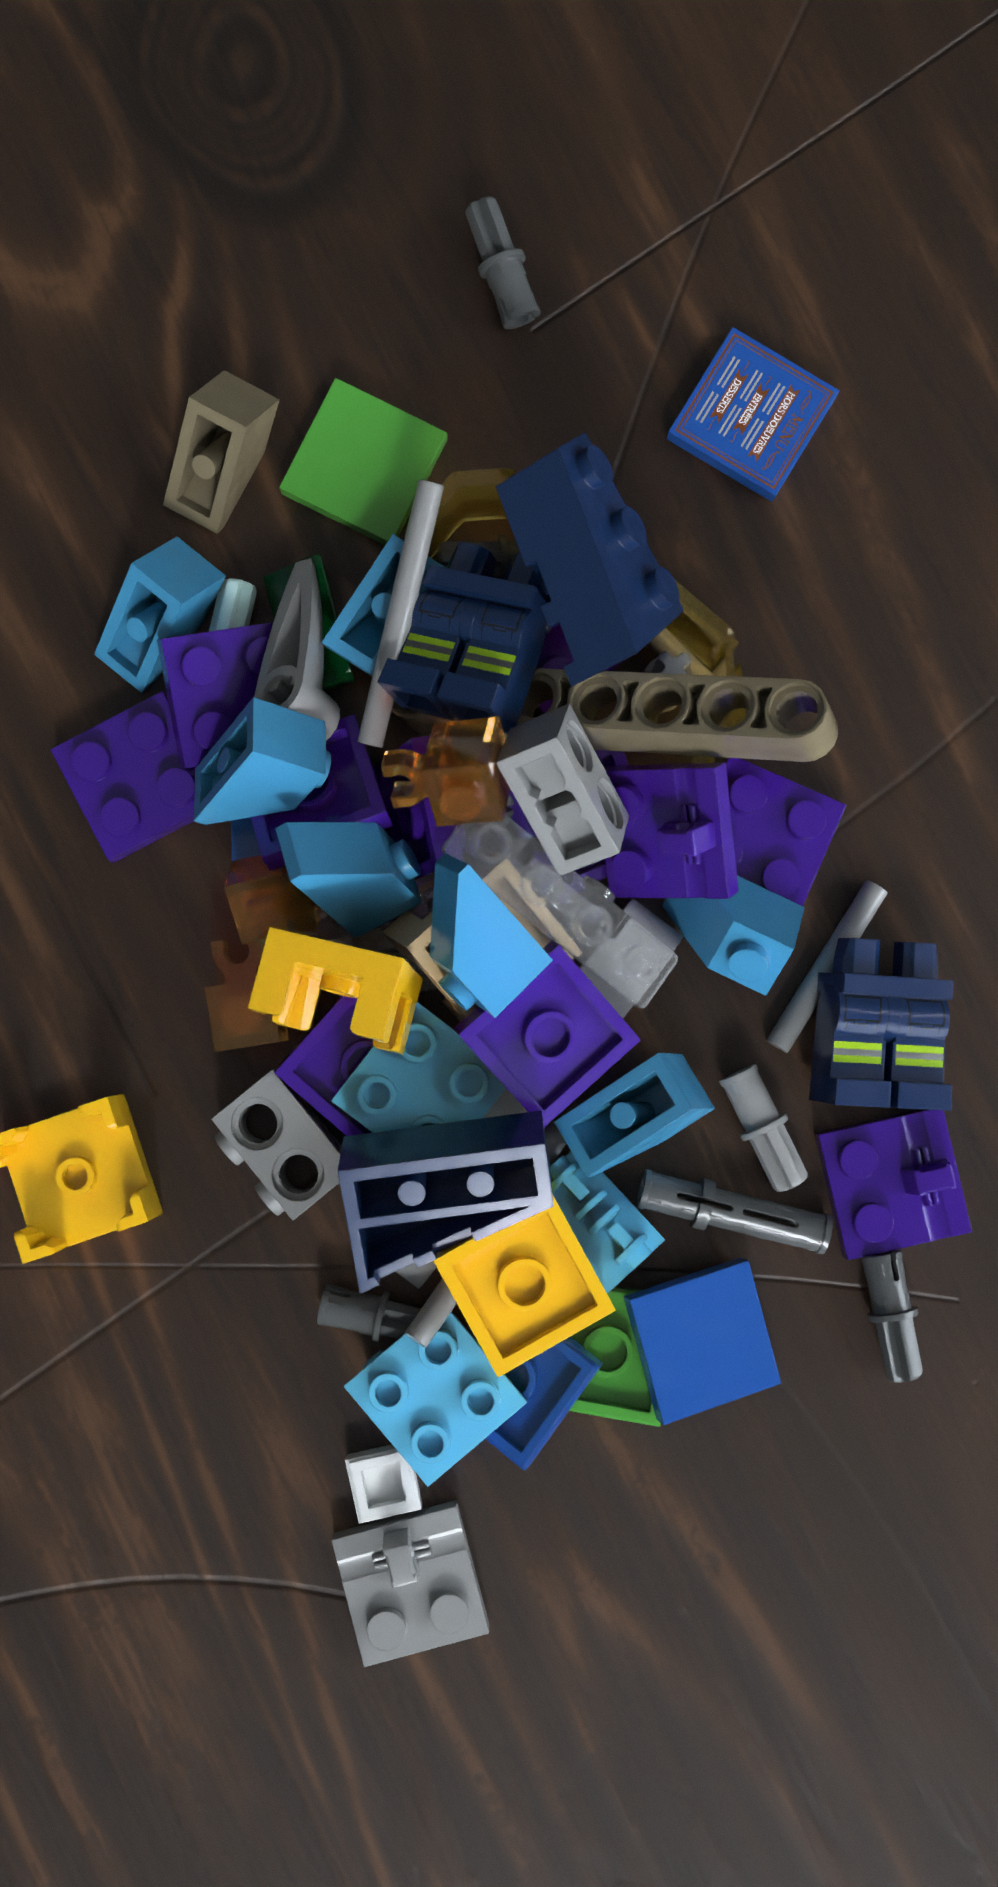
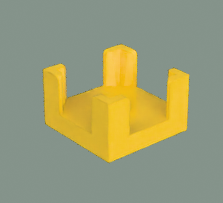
(300, 966)
(78, 1177)
(524, 1288)

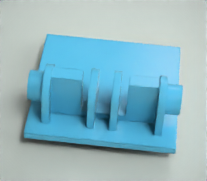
(428, 1085)
(603, 1221)
(434, 1398)

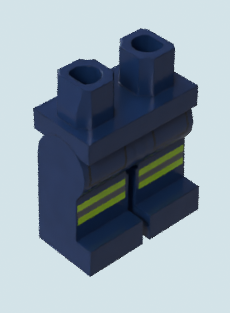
(471, 640)
(879, 1034)

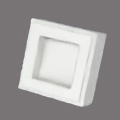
(382, 1484)

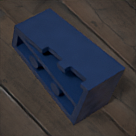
(590, 555)
(438, 1186)

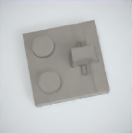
(410, 1583)

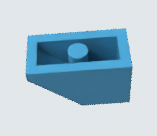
(160, 598)
(361, 623)
(261, 764)
(351, 871)
(741, 935)
(479, 941)
(634, 1113)

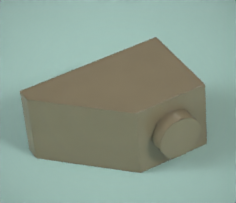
(219, 449)

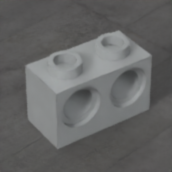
(563, 790)
(297, 1133)

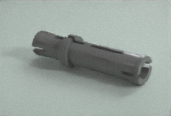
(805, 1228)

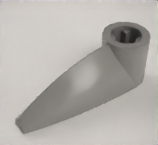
(295, 653)

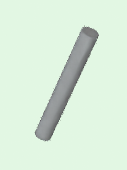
(806, 997)

